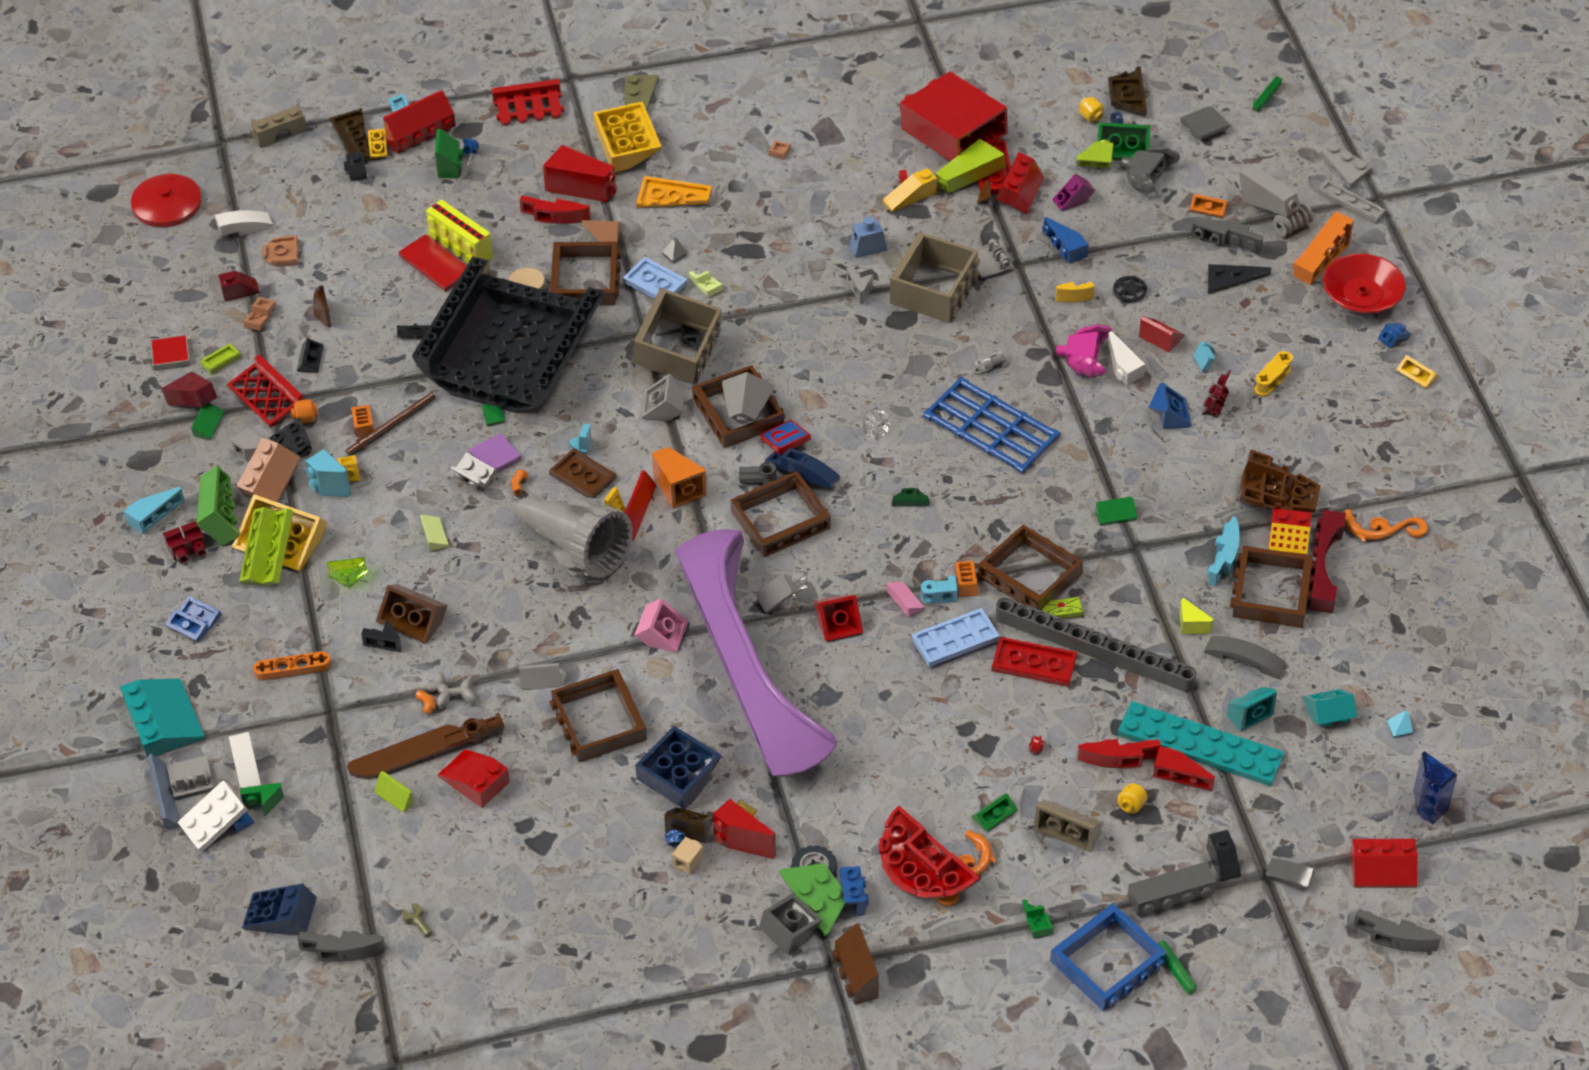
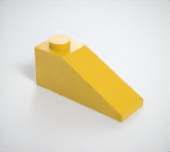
(915, 188)

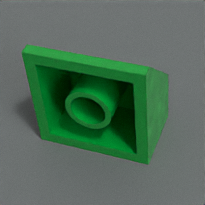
(448, 155)

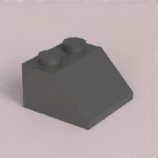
(789, 923)

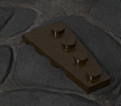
(351, 132)

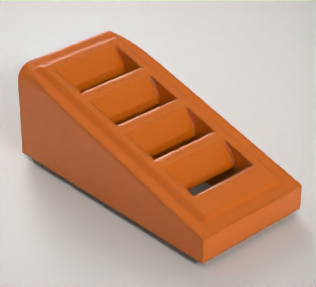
(360, 428)
(966, 580)

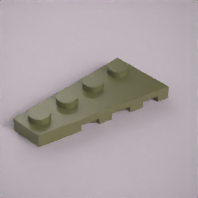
(640, 88)

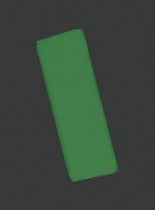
(207, 421)
(1116, 510)
(995, 812)

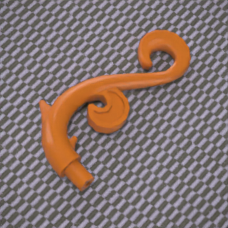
(1386, 531)
(986, 856)

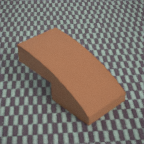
(261, 312)

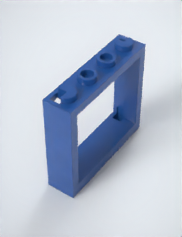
(1087, 932)

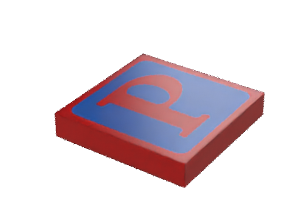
(785, 436)

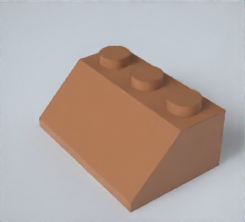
(268, 471)

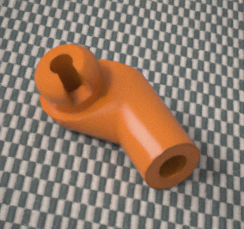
(519, 476)
(428, 700)

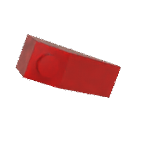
(1179, 768)

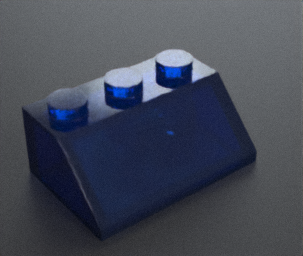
(1433, 788)

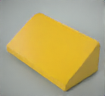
(1417, 372)

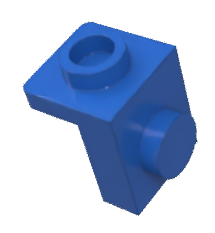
(1392, 333)

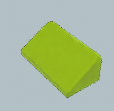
(394, 792)

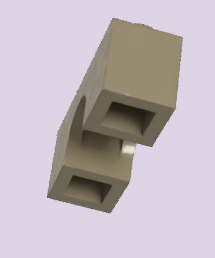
(266, 128)

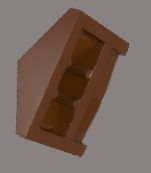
(320, 306)

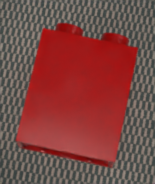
(952, 116)

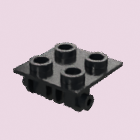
(293, 437)

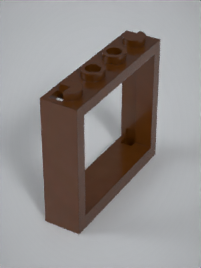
(587, 249)
(712, 387)
(791, 535)
(988, 568)
(1264, 612)
(589, 687)

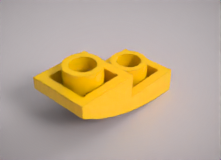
(377, 143)
(1070, 293)

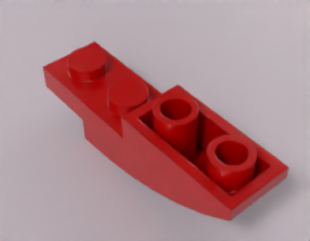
(555, 213)
(1112, 755)

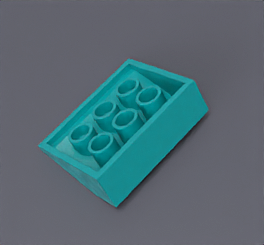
(161, 714)

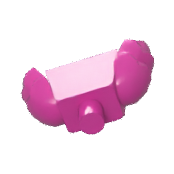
(1083, 350)

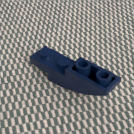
(809, 468)

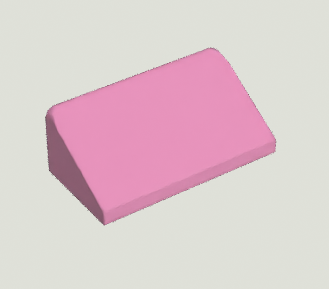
(904, 598)

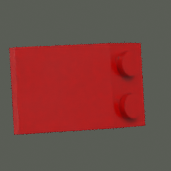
(476, 776)
(742, 831)

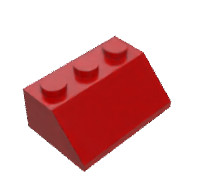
(1021, 183)
(1384, 863)

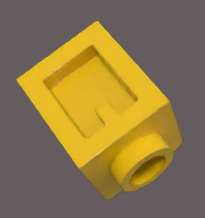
(351, 466)

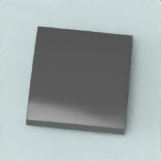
(1204, 122)

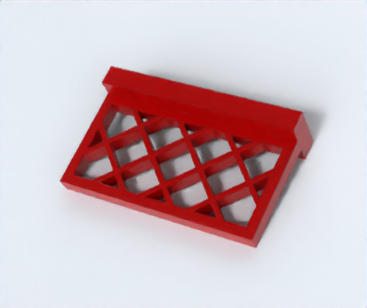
(275, 379)

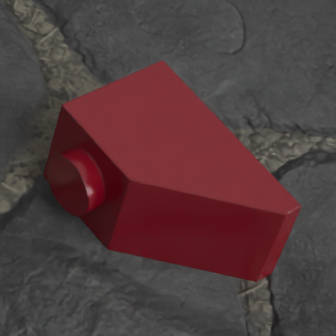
(237, 285)

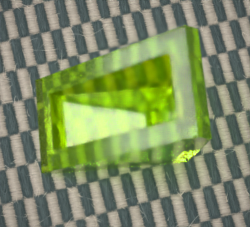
(347, 570)

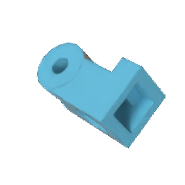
(939, 591)

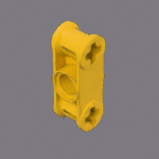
(1273, 373)

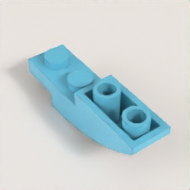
(1226, 552)

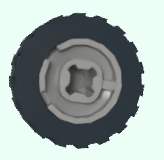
(815, 855)

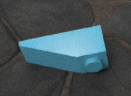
(151, 509)

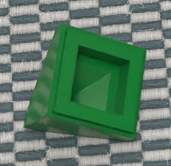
(492, 414)

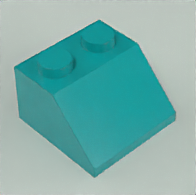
(1331, 707)
(1252, 708)

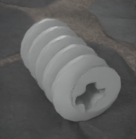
(1286, 224)

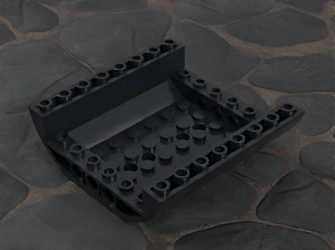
(480, 330)

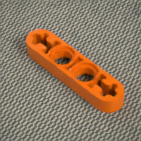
(291, 662)

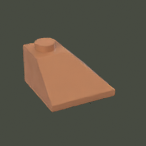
(604, 230)

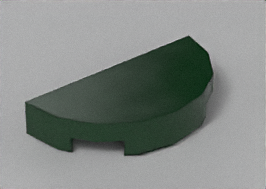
(910, 497)

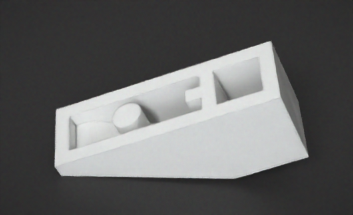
(1126, 364)

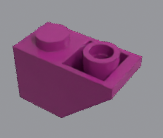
(1074, 193)

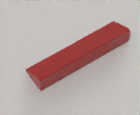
(639, 501)

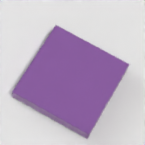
(496, 452)

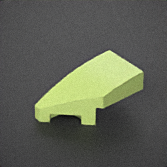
(705, 283)

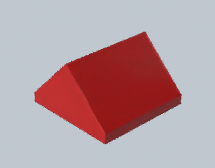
(1159, 333)

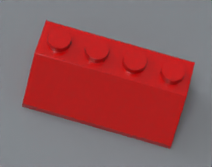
(418, 121)

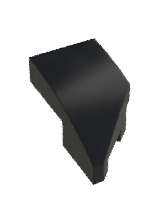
(691, 337)

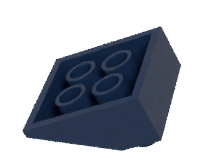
(677, 766)

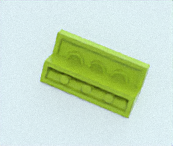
(266, 546)

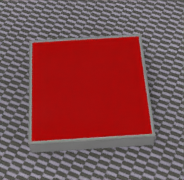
(170, 352)

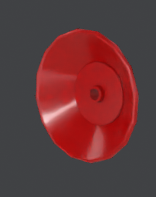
(1364, 283)

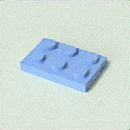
(651, 276)

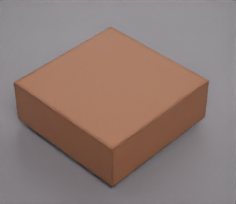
(779, 149)

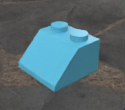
(327, 475)

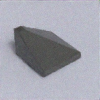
(674, 250)

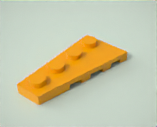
(666, 192)

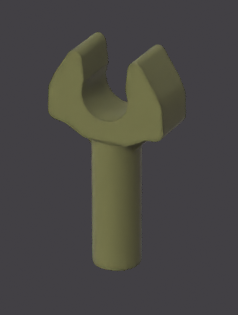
(416, 919)

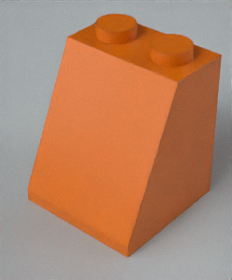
(678, 477)

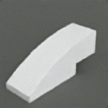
(242, 222)
(244, 760)

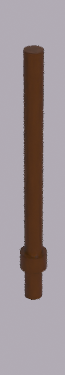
(363, 442)

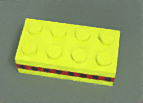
(458, 232)

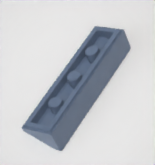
(164, 792)

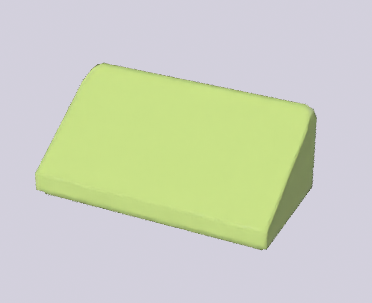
(434, 532)

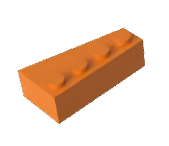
(1324, 249)

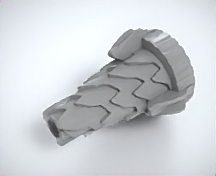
(590, 534)

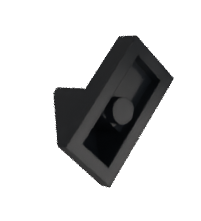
(385, 639)

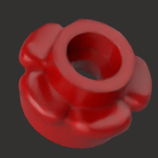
(1036, 744)

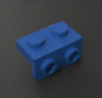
(853, 888)

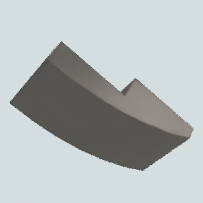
(1290, 872)

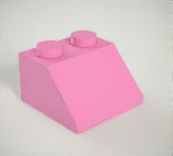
(661, 626)

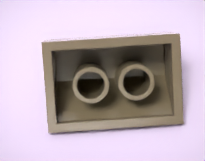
(1067, 825)

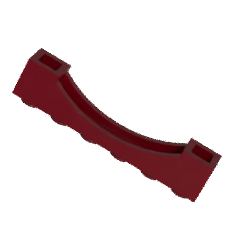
(1323, 593)

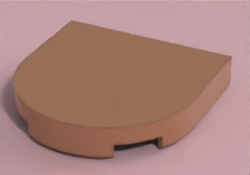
(282, 251)

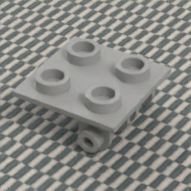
(993, 260)
(190, 776)

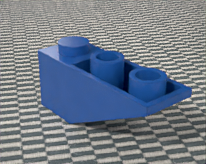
(1067, 241)

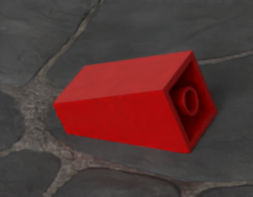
(579, 175)

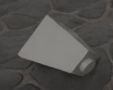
(746, 396)

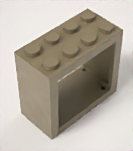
(940, 255)
(686, 312)

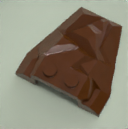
(1273, 486)

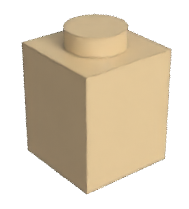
(687, 855)

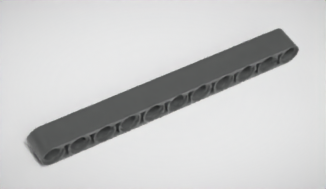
(1096, 644)

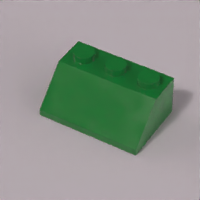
(1126, 138)

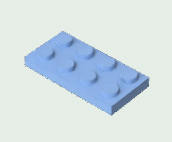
(955, 637)

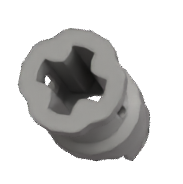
(986, 362)

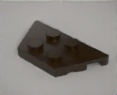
(1127, 92)

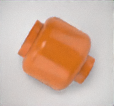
(305, 410)

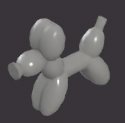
(445, 692)

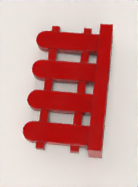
(524, 93)

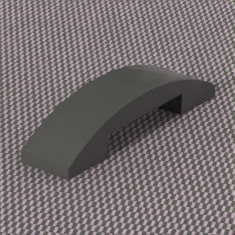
(1246, 652)

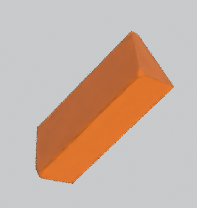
(1208, 205)

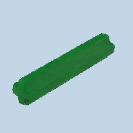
(1267, 93)
(1178, 969)

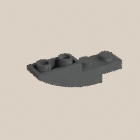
(1222, 231)
(1404, 937)
(347, 948)

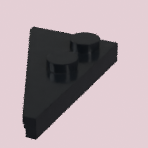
(1233, 275)

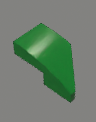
(1037, 919)

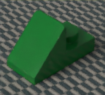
(267, 795)

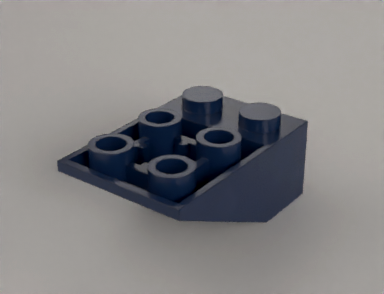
(280, 910)

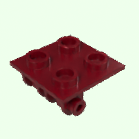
(1218, 395)

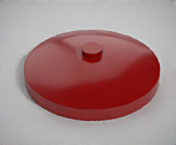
(166, 200)

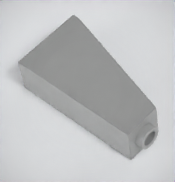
(1267, 192)

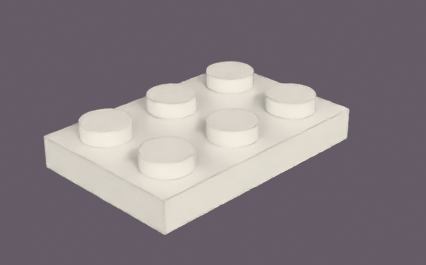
(212, 816)

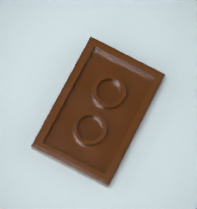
(582, 474)

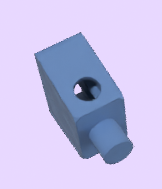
(867, 238)

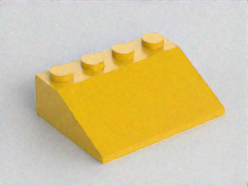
(626, 135)
(303, 537)

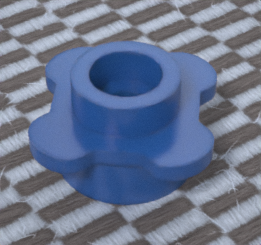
(470, 146)
(674, 837)

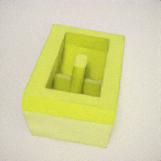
(1194, 620)

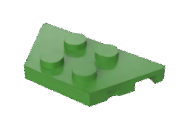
(817, 890)

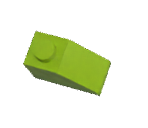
(1096, 155)

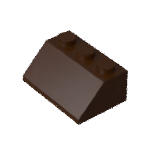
(411, 612)
(856, 966)

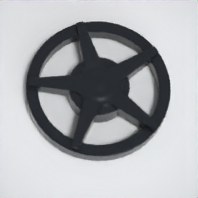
(1130, 288)

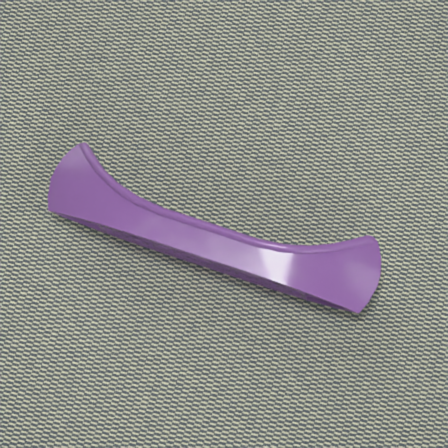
(782, 732)

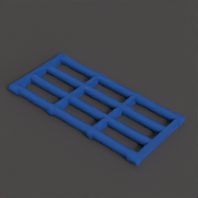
(999, 438)

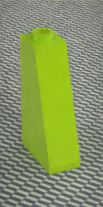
(970, 166)

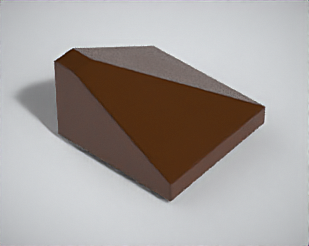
(985, 194)

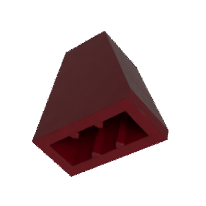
(189, 391)

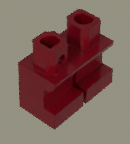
(181, 547)

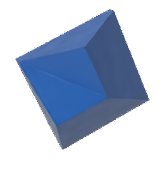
(1171, 408)

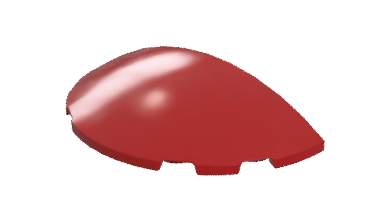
(920, 862)

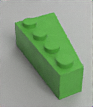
(217, 506)

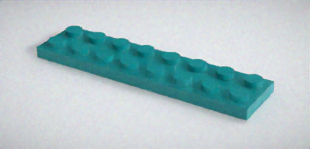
(1202, 743)

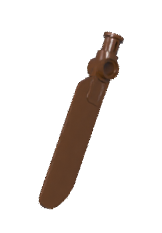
(423, 746)

